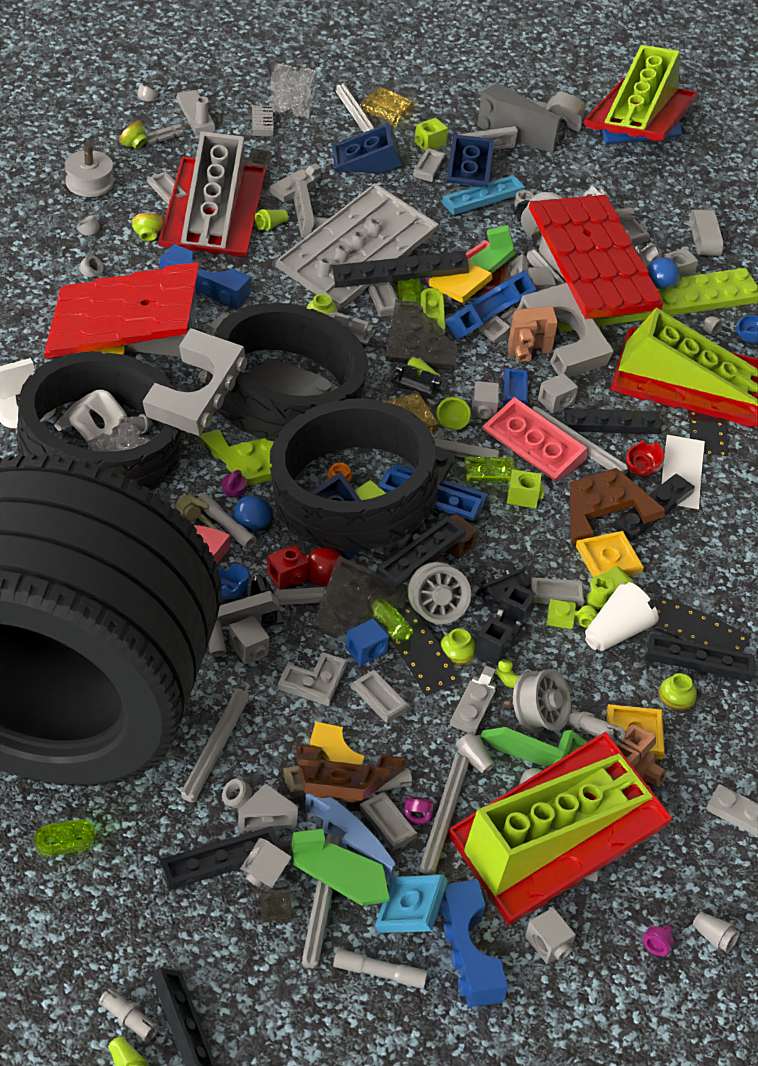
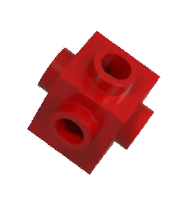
(287, 567)

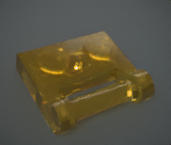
(389, 101)

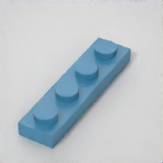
(481, 196)

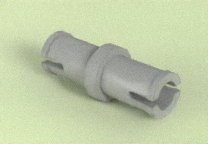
(129, 1015)

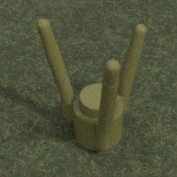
(191, 509)

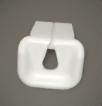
(11, 381)
(79, 417)

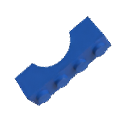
(227, 286)
(490, 304)
(481, 976)

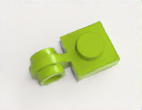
(563, 614)

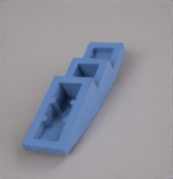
(353, 832)

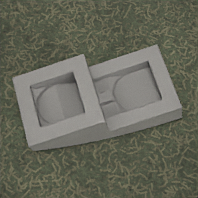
(497, 327)

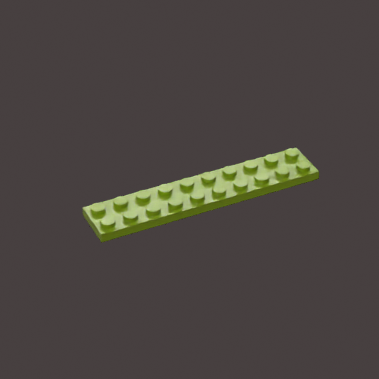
(695, 295)

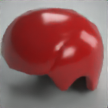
(645, 458)
(321, 564)

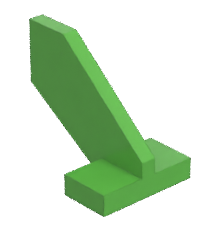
(498, 252)
(531, 749)
(339, 868)

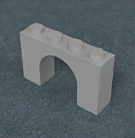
(579, 357)
(195, 409)

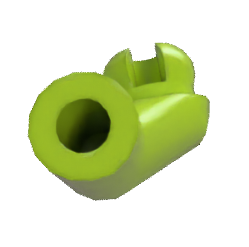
(506, 673)

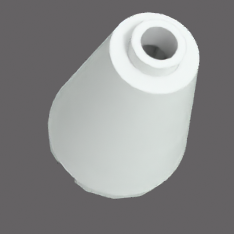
(621, 617)

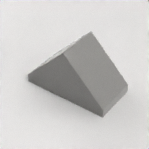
(267, 809)

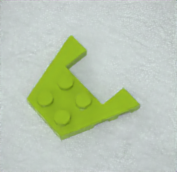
(249, 457)

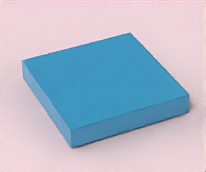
(411, 904)

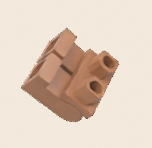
(532, 330)
(638, 754)

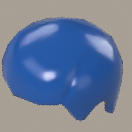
(664, 273)
(748, 329)
(253, 512)
(234, 581)

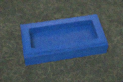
(515, 385)

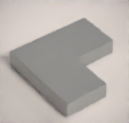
(315, 685)

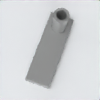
(196, 111)
(304, 210)
(237, 611)

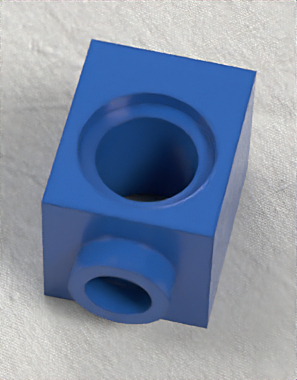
(367, 642)

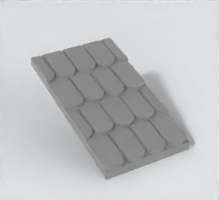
(366, 229)

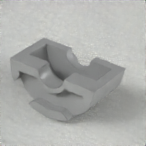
(568, 108)

